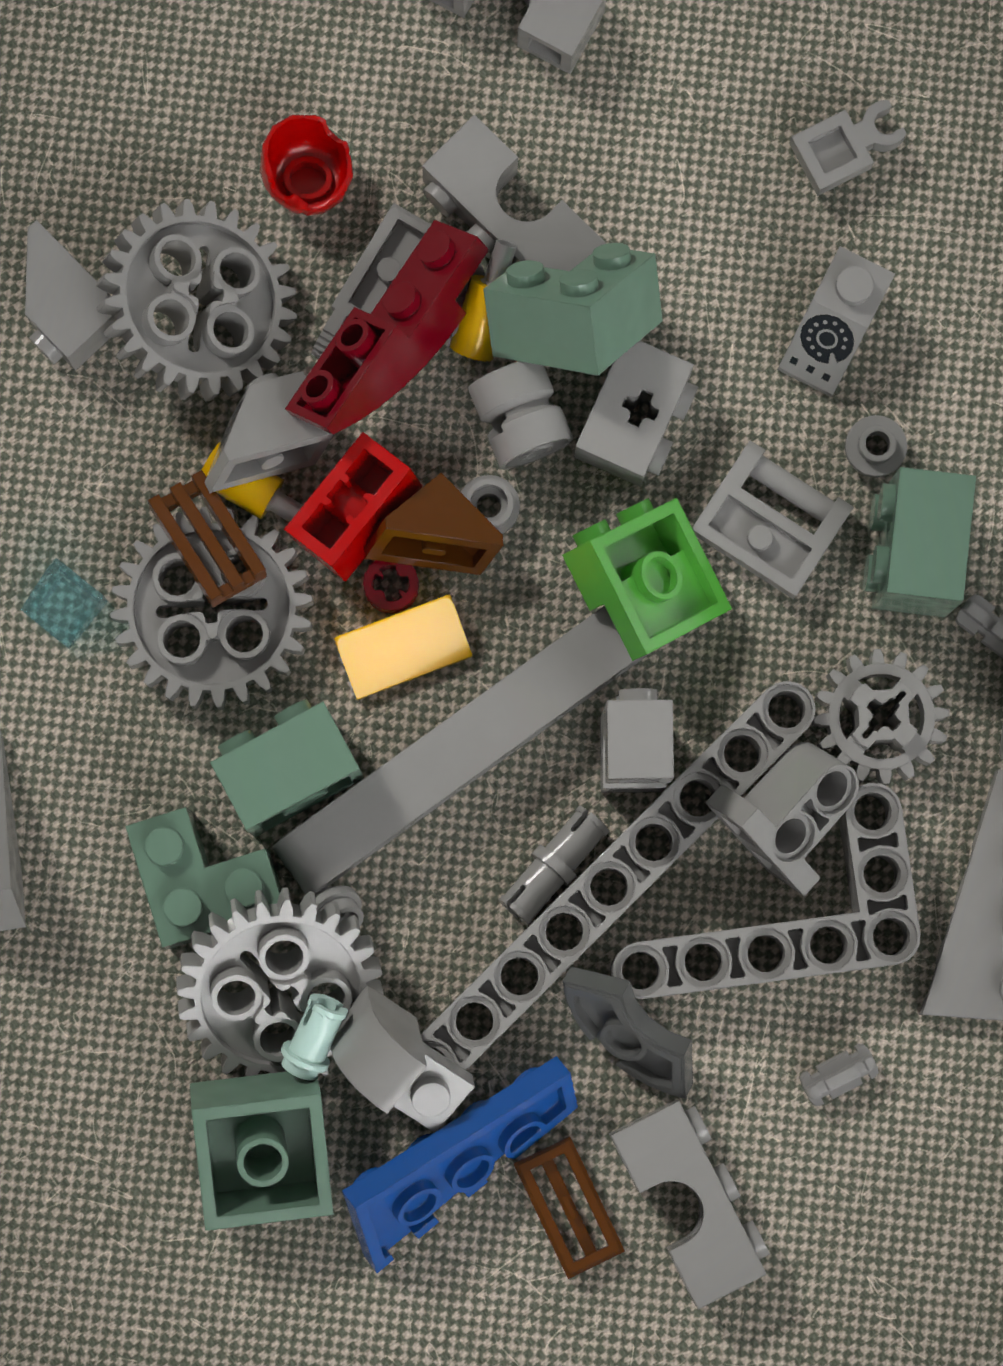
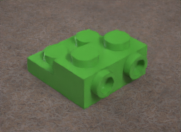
(647, 575)

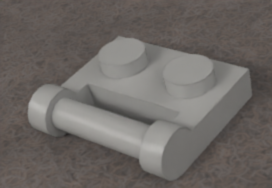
(760, 535)

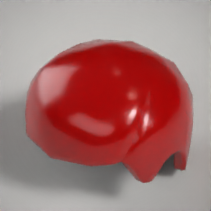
(305, 165)

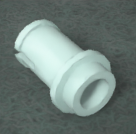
(308, 1050)

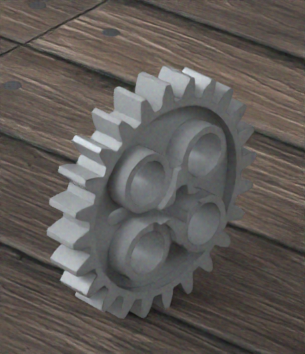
(144, 287)
(214, 665)
(237, 1021)

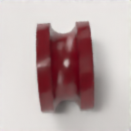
(377, 597)

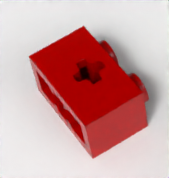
(352, 505)

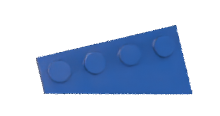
(457, 1158)

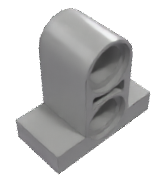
(789, 811)

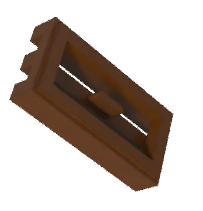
(182, 497)
(545, 1158)

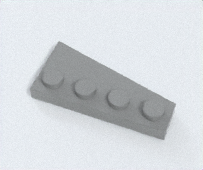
(971, 955)

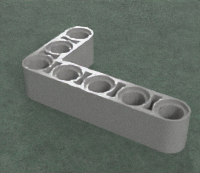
(794, 937)

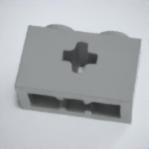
(637, 376)

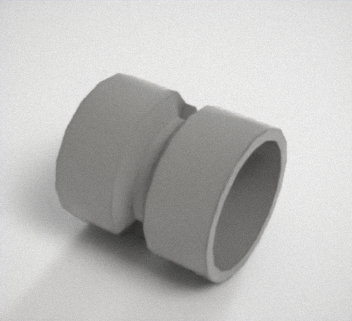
(520, 414)

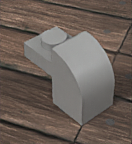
(391, 1066)

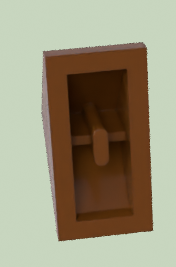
(437, 532)

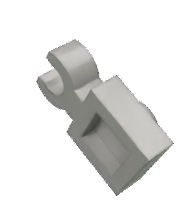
(839, 149)

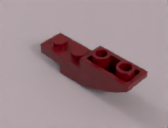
(386, 349)

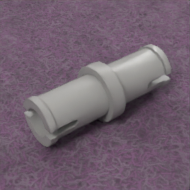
(553, 865)

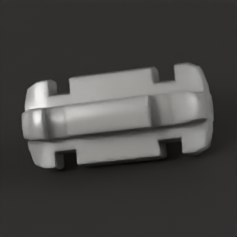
(839, 1074)

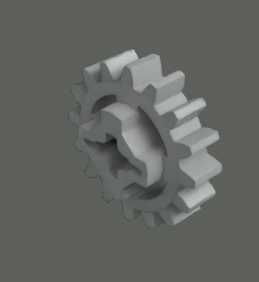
(902, 736)

